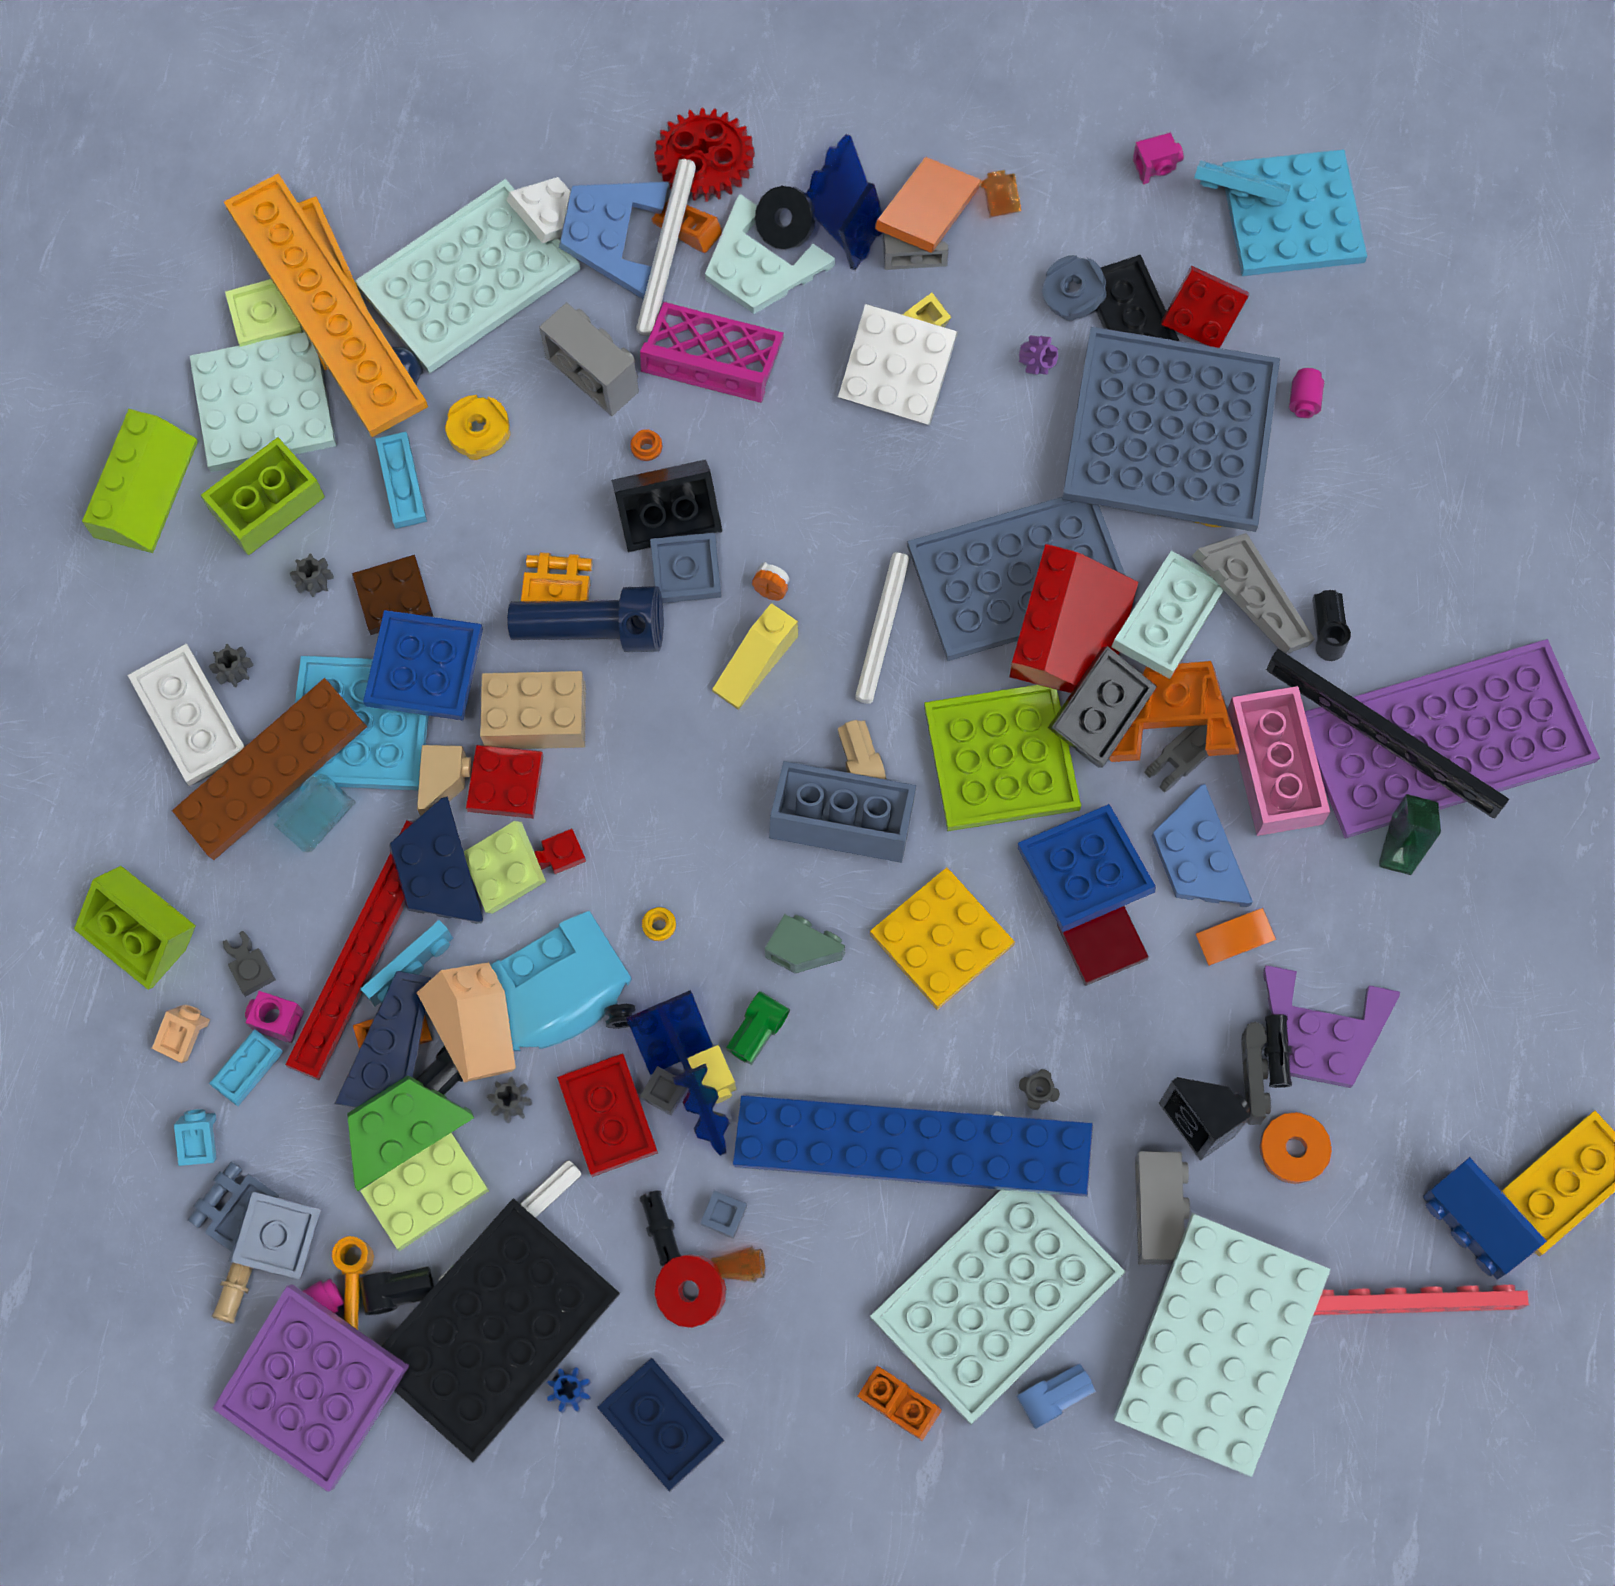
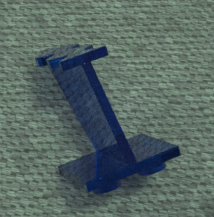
(846, 201)
(671, 1035)

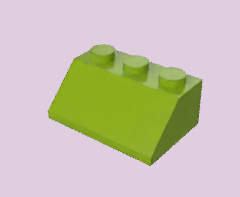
(133, 926)

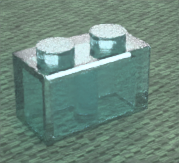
(313, 812)

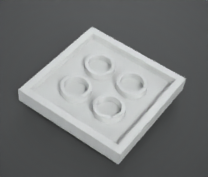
(897, 364)

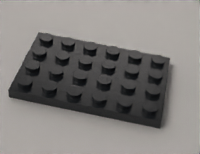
(496, 1329)

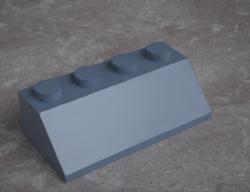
(842, 811)

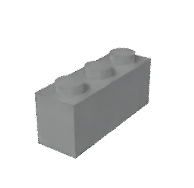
(1160, 1205)

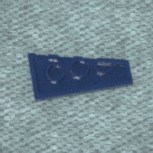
(390, 1043)

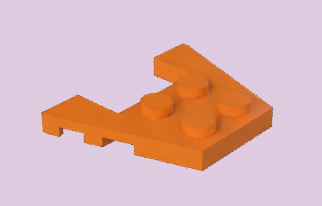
(1185, 699)

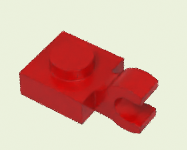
(560, 852)

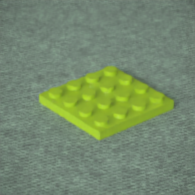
(1000, 757)

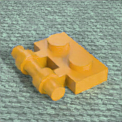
(556, 587)

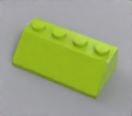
(139, 482)

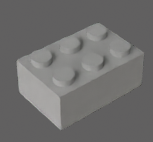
(590, 358)

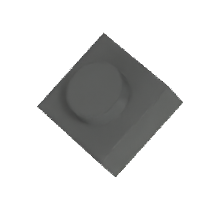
(662, 1091)

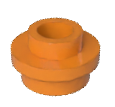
(646, 437)

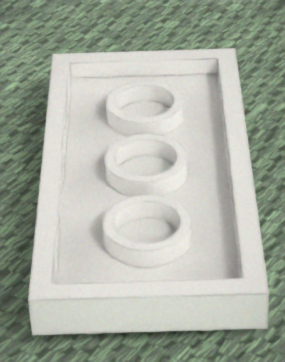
(187, 714)

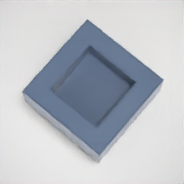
(723, 1214)

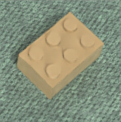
(533, 710)

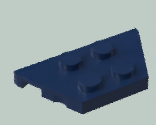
(434, 867)

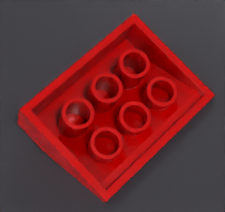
(1069, 618)

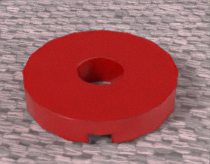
(670, 1290)

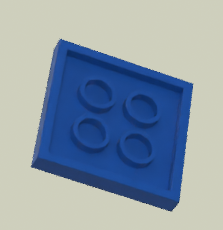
(423, 665)
(1086, 867)

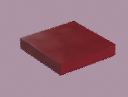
(1104, 946)

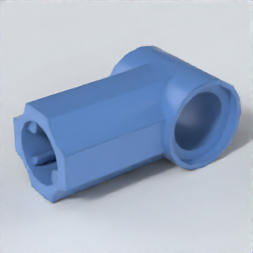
(1048, 1399)

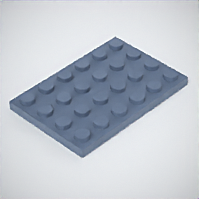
(985, 571)

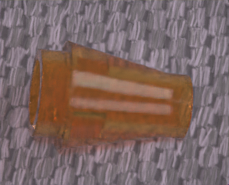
(742, 1265)

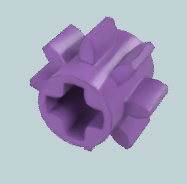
(1038, 354)

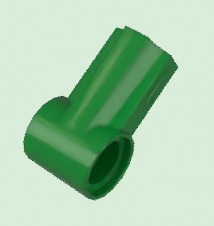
(762, 1019)

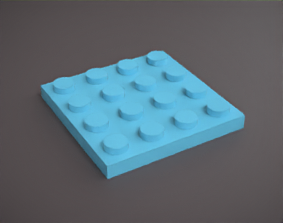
(1309, 230)
(383, 753)

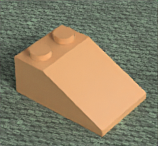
(471, 1019)

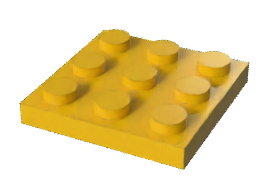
(942, 938)

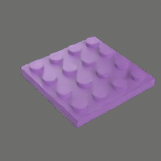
(310, 1387)

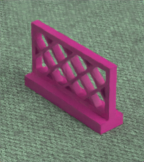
(704, 369)

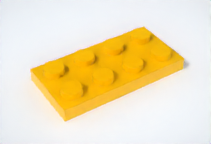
(1567, 1180)

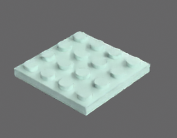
(259, 395)

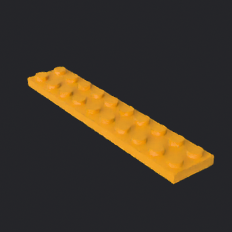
(326, 305)

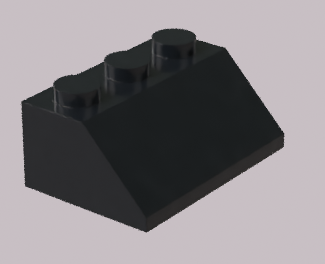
(667, 504)
(1204, 1113)

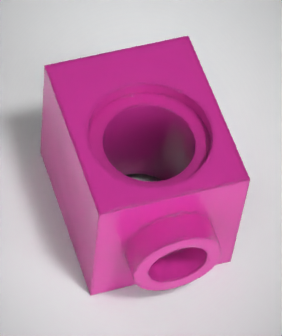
(284, 1026)

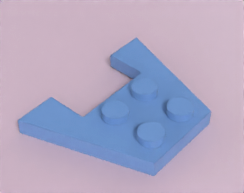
(598, 227)

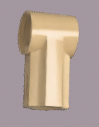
(860, 750)

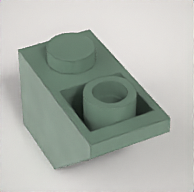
(802, 947)

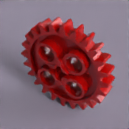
(706, 153)

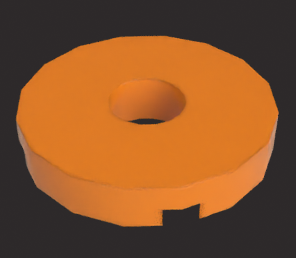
(1309, 1133)

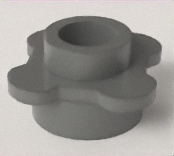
(1041, 1079)

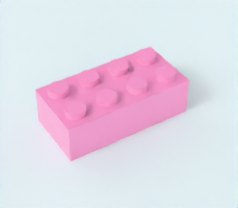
(1278, 761)

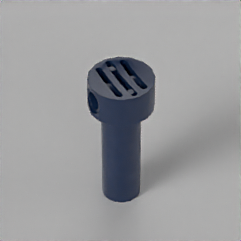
(593, 619)

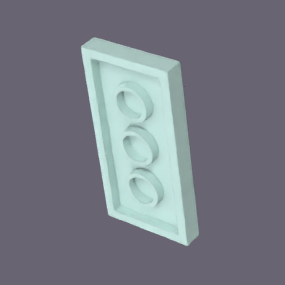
(1169, 615)

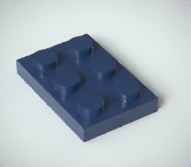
(660, 1424)

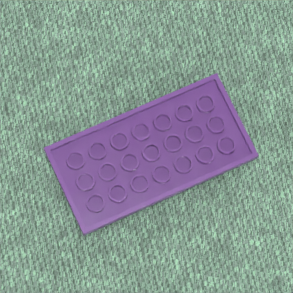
(1494, 717)

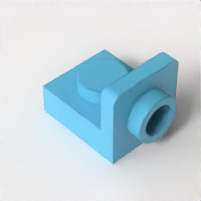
(195, 1138)

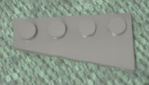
(1251, 584)

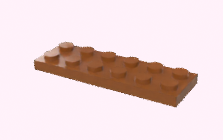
(269, 769)

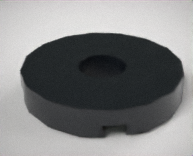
(768, 215)

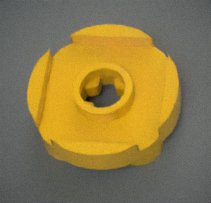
(477, 443)

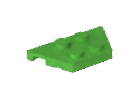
(399, 1126)

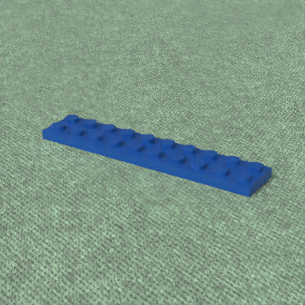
(914, 1145)

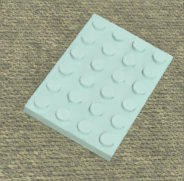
(464, 278)
(996, 1297)
(1221, 1344)

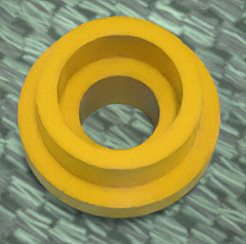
(658, 914)

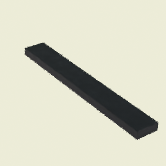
(1387, 734)

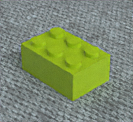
(263, 496)

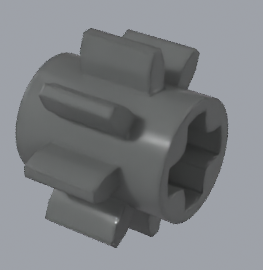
(311, 575)
(223, 668)
(503, 1092)

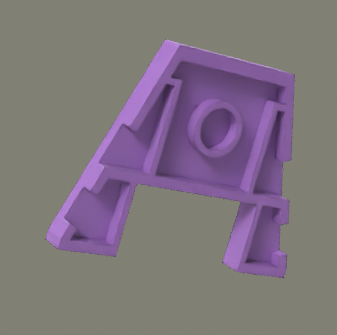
(1325, 1044)

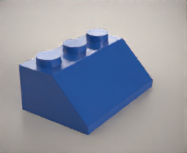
(1483, 1219)

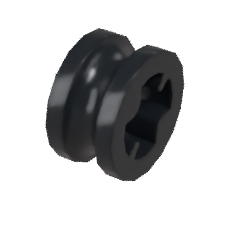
(618, 1014)

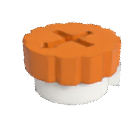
(771, 582)

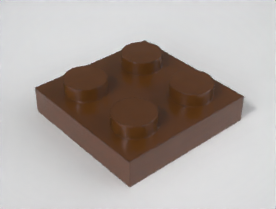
(391, 587)

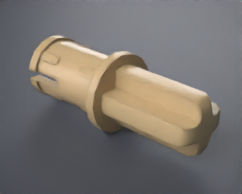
(232, 1293)

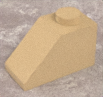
(441, 774)

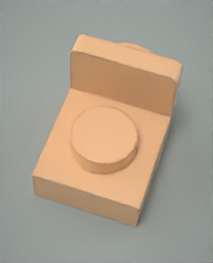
(179, 1032)

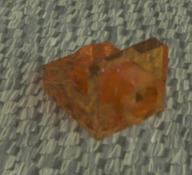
(1001, 193)

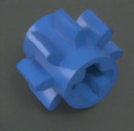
(559, 1387)

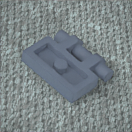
(226, 1221)

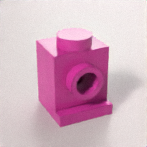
(1157, 156)

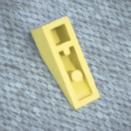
(756, 655)

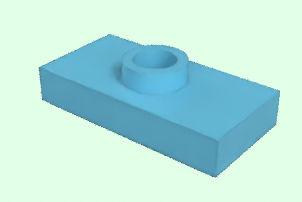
(246, 1067)

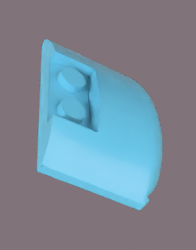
(560, 983)

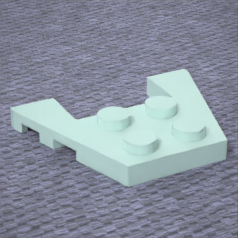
(753, 272)

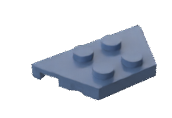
(1199, 853)

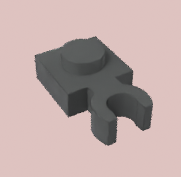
(249, 968)

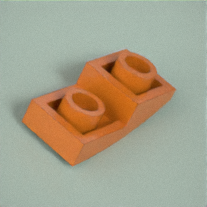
(1235, 936)
(899, 1403)

